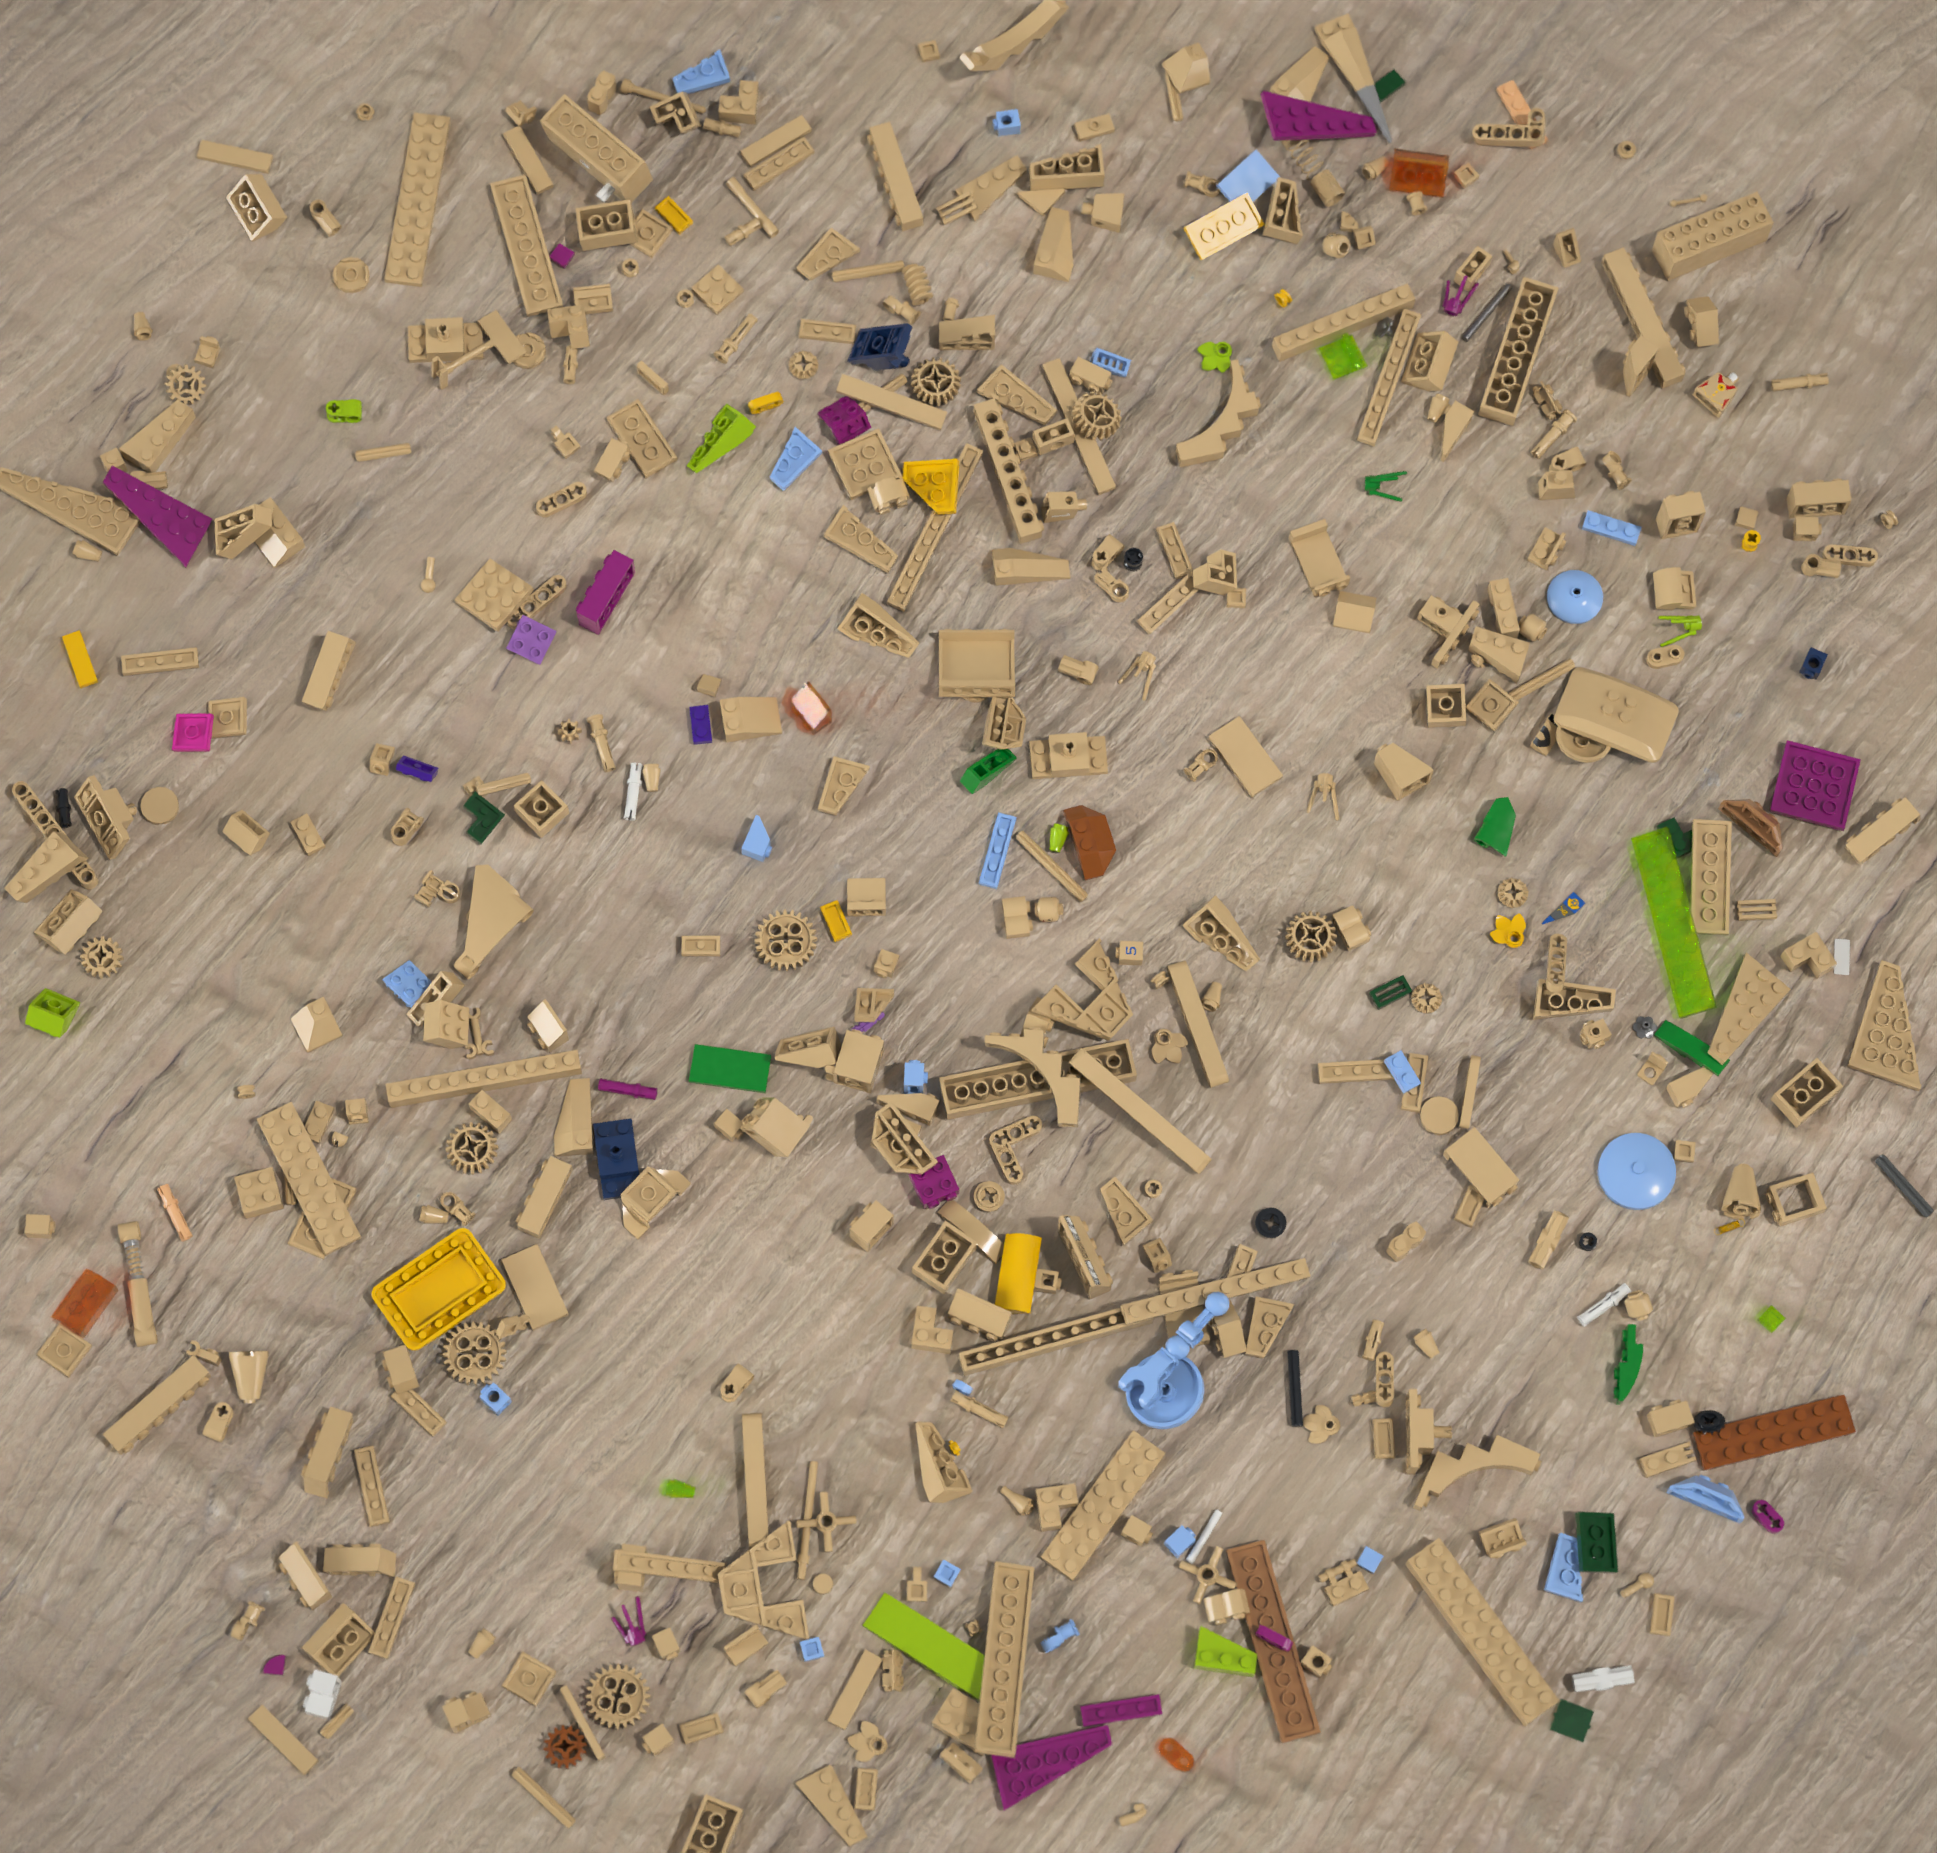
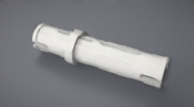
(633, 791)
(1606, 1303)

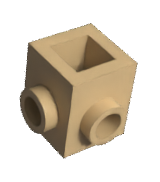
(1595, 1034)

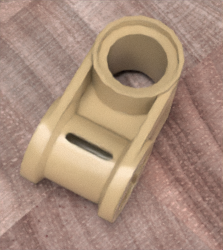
(1569, 460)
(1108, 550)
(408, 824)
(738, 1381)
(216, 1425)

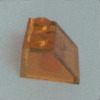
(811, 709)

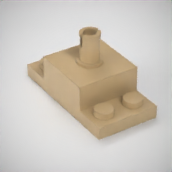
(443, 338)
(1068, 756)
(106, 815)
(1420, 1431)

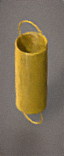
(1728, 1227)

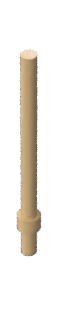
(803, 1558)

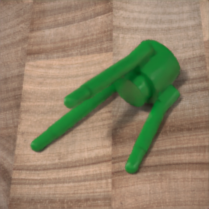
(1373, 482)

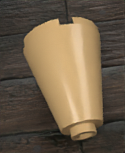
(1742, 1194)
(249, 1373)

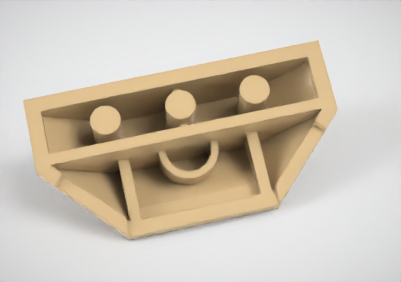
(1004, 724)
(900, 1143)

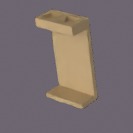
(1318, 558)
(1482, 1167)
(1171, 1283)

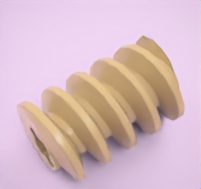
(917, 284)

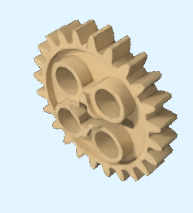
(785, 923)
(474, 1371)
(635, 1701)

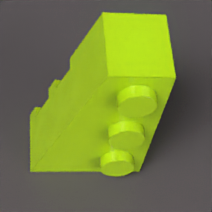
(1222, 1655)

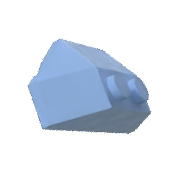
(1708, 1495)

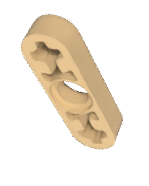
(563, 492)
(1856, 550)
(1384, 1386)

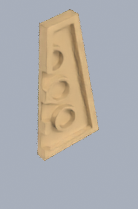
(992, 185)
(856, 538)
(830, 1799)

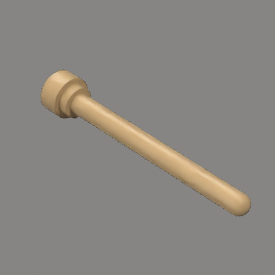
(629, 87)

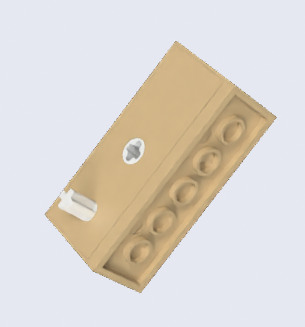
(596, 150)

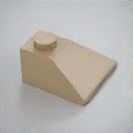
(1188, 68)
(316, 1025)

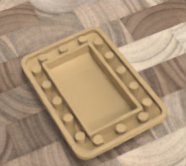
(1616, 714)

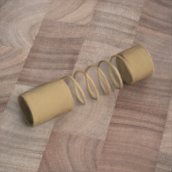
(1324, 182)

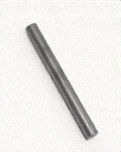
(1486, 313)

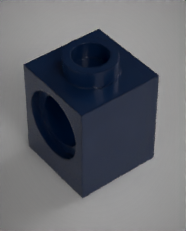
(1816, 657)

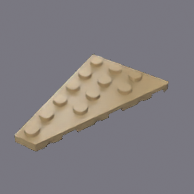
(1884, 1036)

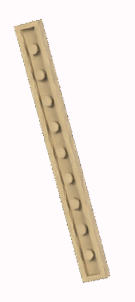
(931, 535)
(1231, 1287)

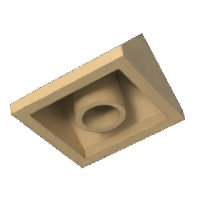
(1354, 612)

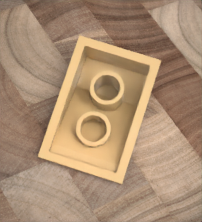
(750, 717)
(810, 1049)

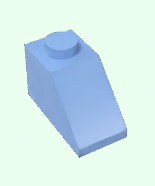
(757, 841)

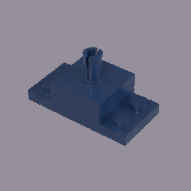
(881, 347)
(616, 1156)

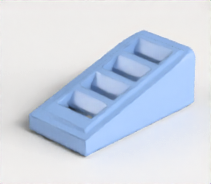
(1110, 357)

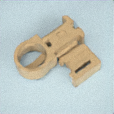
(433, 887)

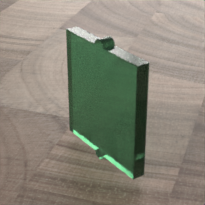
(1572, 1720)

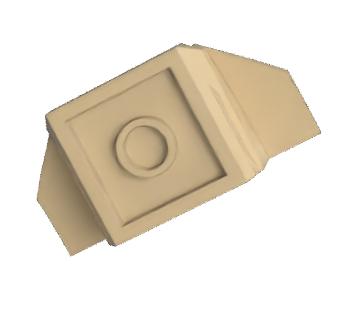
(648, 1196)

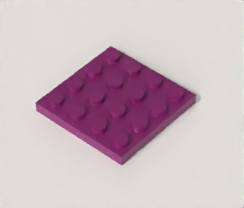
(1815, 785)

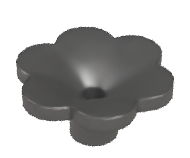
(1384, 327)
(1643, 1031)

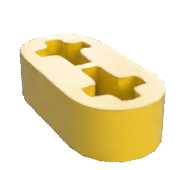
(765, 403)

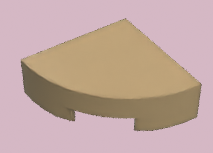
(1348, 223)

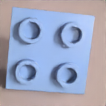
(407, 983)

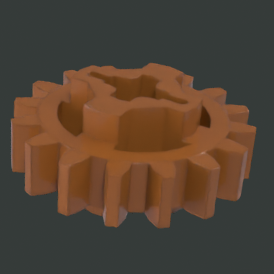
(575, 1746)

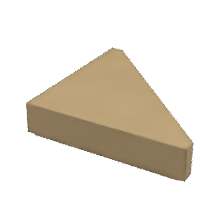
(1041, 199)

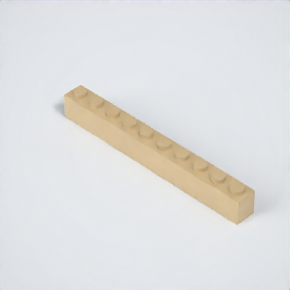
(483, 1078)
(1045, 1341)

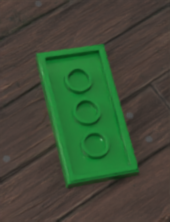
(730, 1068)

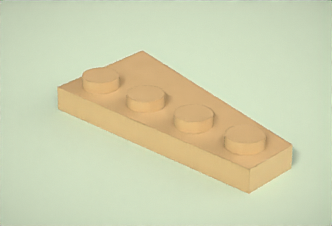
(1016, 395)

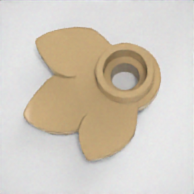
(1170, 1048)
(1318, 1423)
(864, 1742)

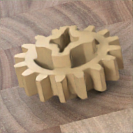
(193, 377)
(93, 956)

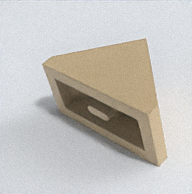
(1567, 247)

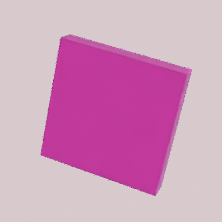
(193, 732)

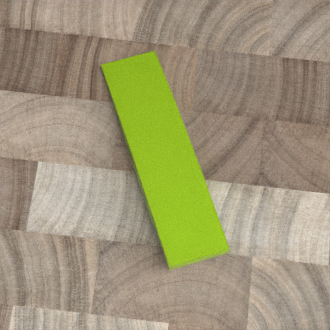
(928, 1644)

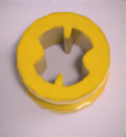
(1283, 298)

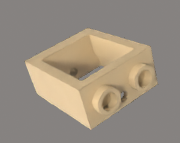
(1814, 1194)

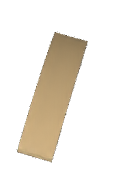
(971, 1226)

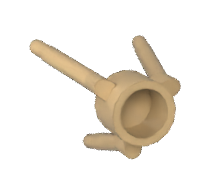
(1144, 662)
(1324, 783)

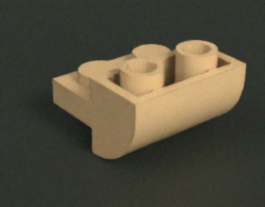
(1674, 589)

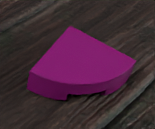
(275, 1666)

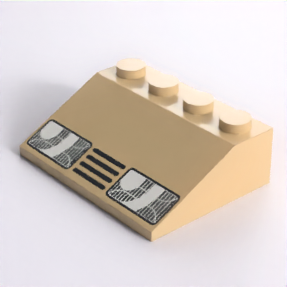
(1083, 1255)

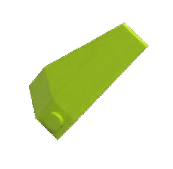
(728, 432)

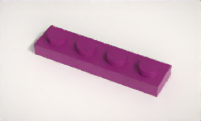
(1121, 1710)

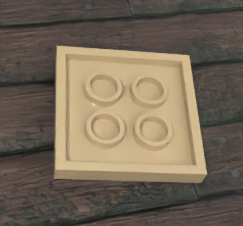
(863, 463)
(494, 594)

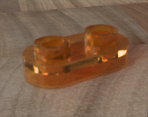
(1176, 1755)

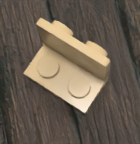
(866, 897)

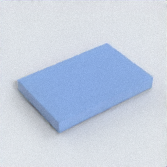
(1250, 177)

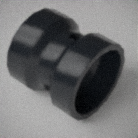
(1133, 555)

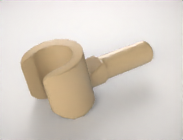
(1514, 265)

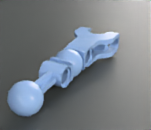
(1176, 1348)

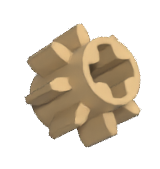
(569, 736)

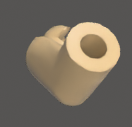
(1128, 1819)

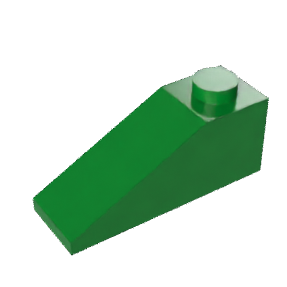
(987, 769)

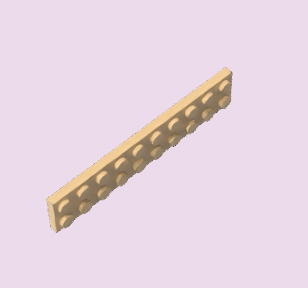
(417, 199)
(1004, 1659)

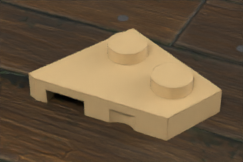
(871, 1003)

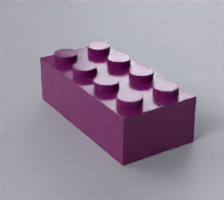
(605, 592)

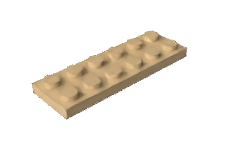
(1711, 876)

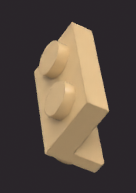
(1502, 1538)

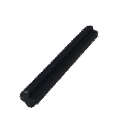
(1295, 1388)

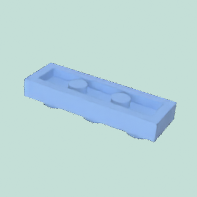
(1611, 528)

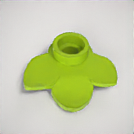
(1213, 358)

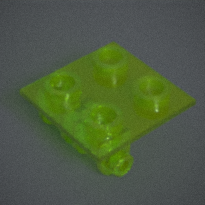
(1343, 356)

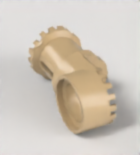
(1201, 183)
(903, 309)
(1613, 463)
(1200, 765)
(457, 1208)
(250, 1617)

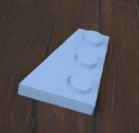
(707, 74)
(795, 459)
(1564, 1572)

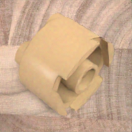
(889, 494)

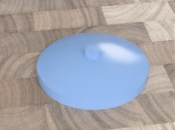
(1636, 1171)
(1180, 1398)

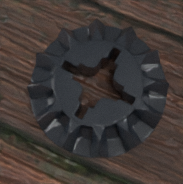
(1265, 1215)
(1711, 1417)

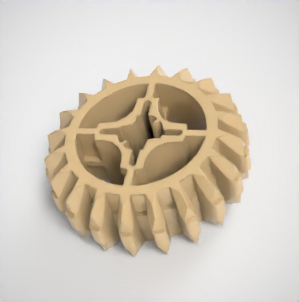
(951, 378)
(1107, 419)
(1315, 943)
(465, 1149)

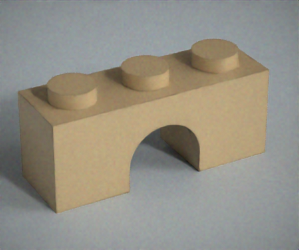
(1502, 600)

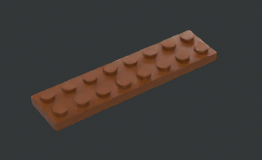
(1775, 1432)

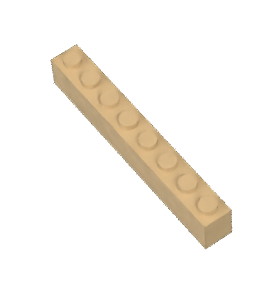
(1642, 315)
(1342, 322)

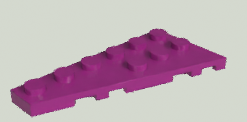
(1305, 120)
(165, 517)
(1045, 1761)

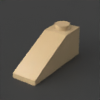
(1455, 423)
(443, 987)
(1687, 1088)
(916, 1105)

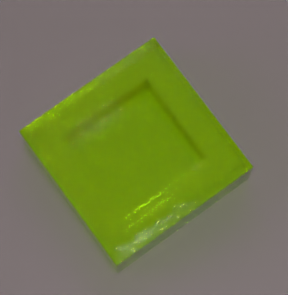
(1771, 1319)

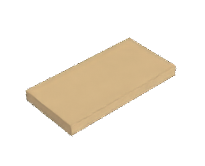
(643, 438)
(1245, 756)
(303, 1234)
(535, 1287)

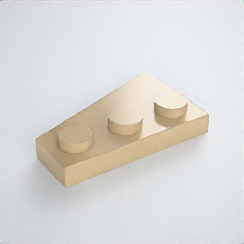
(827, 254)
(840, 784)
(1124, 1210)
(1265, 1325)

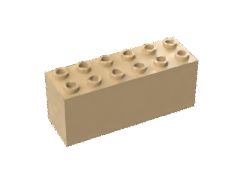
(1712, 236)

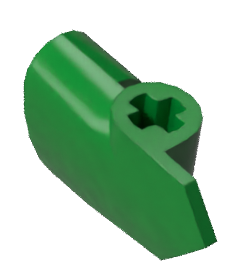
(1497, 826)

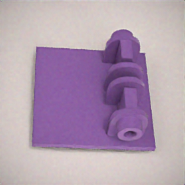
(531, 639)

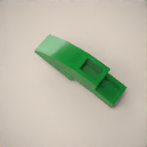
(1627, 1371)

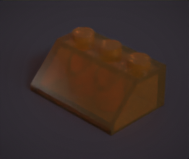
(1419, 172)
(85, 1302)

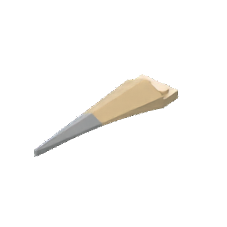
(1345, 48)

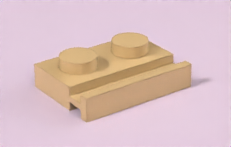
(594, 298)

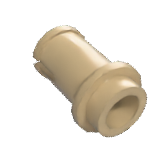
(950, 310)

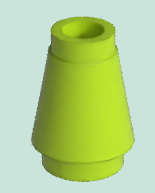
(1058, 837)

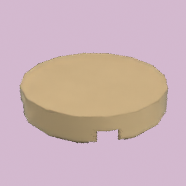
(351, 275)
(535, 351)
(159, 805)
(1439, 1115)

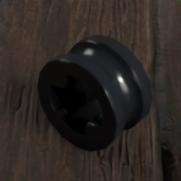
(1588, 1235)

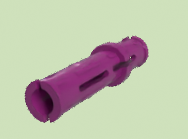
(635, 1090)

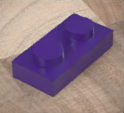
(700, 724)
(417, 768)

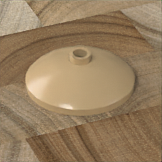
(1588, 752)

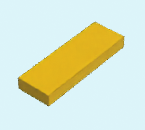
(80, 659)

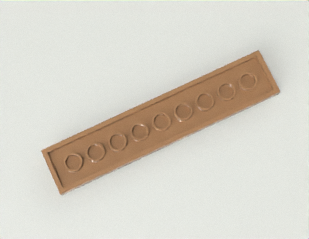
(1279, 1669)

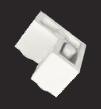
(323, 1694)

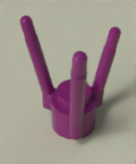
(1453, 305)
(634, 1635)

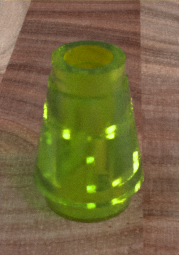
(679, 1489)

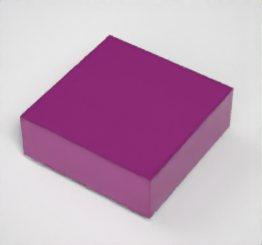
(561, 255)

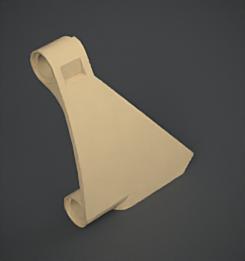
(492, 915)

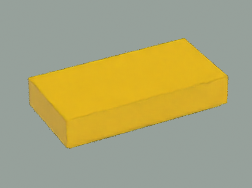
(674, 215)
(836, 921)

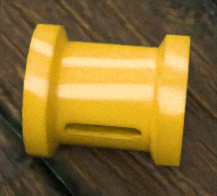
(1749, 536)

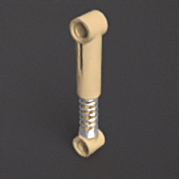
(138, 1289)

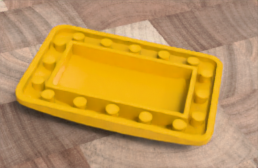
(438, 1289)

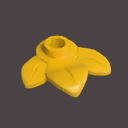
(1507, 929)

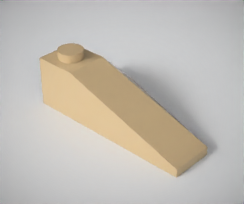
(1021, 566)
(873, 625)
(1220, 931)
(574, 1126)
(939, 1472)

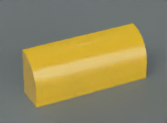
(1018, 1272)

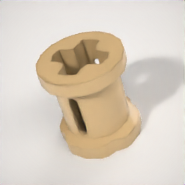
(1417, 203)

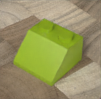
(51, 1012)

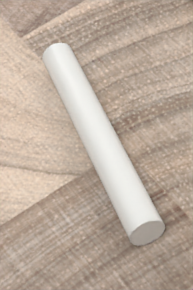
(1204, 1536)

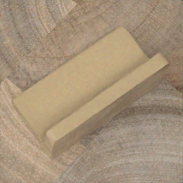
(745, 1645)

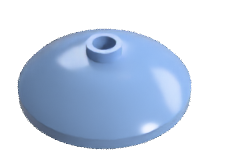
(1573, 607)

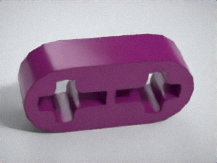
(1764, 1520)
(1274, 1638)

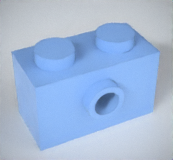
(914, 1077)

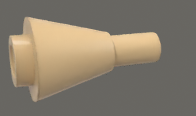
(1021, 1503)

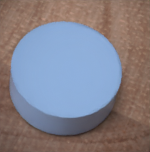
(962, 1387)

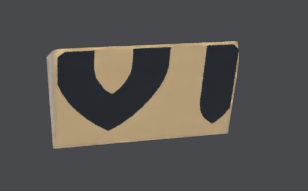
(1545, 737)

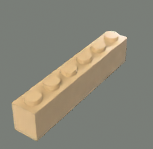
(896, 176)
(157, 1405)

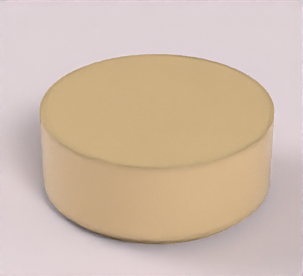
(823, 1584)

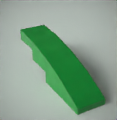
(1689, 1046)

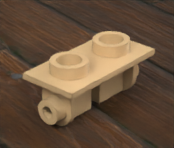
(1552, 406)
(894, 1661)

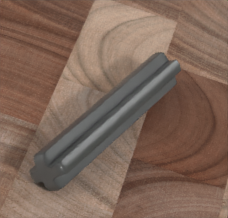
(1903, 1184)

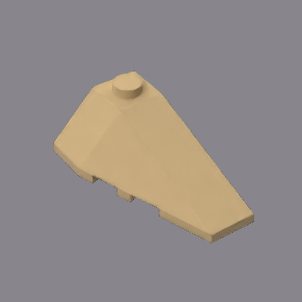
(1303, 76)
(1054, 252)

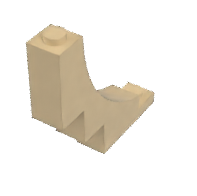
(1035, 26)
(1447, 1470)

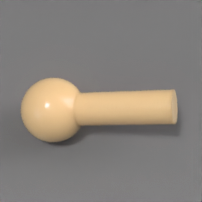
(428, 584)
(1645, 1581)

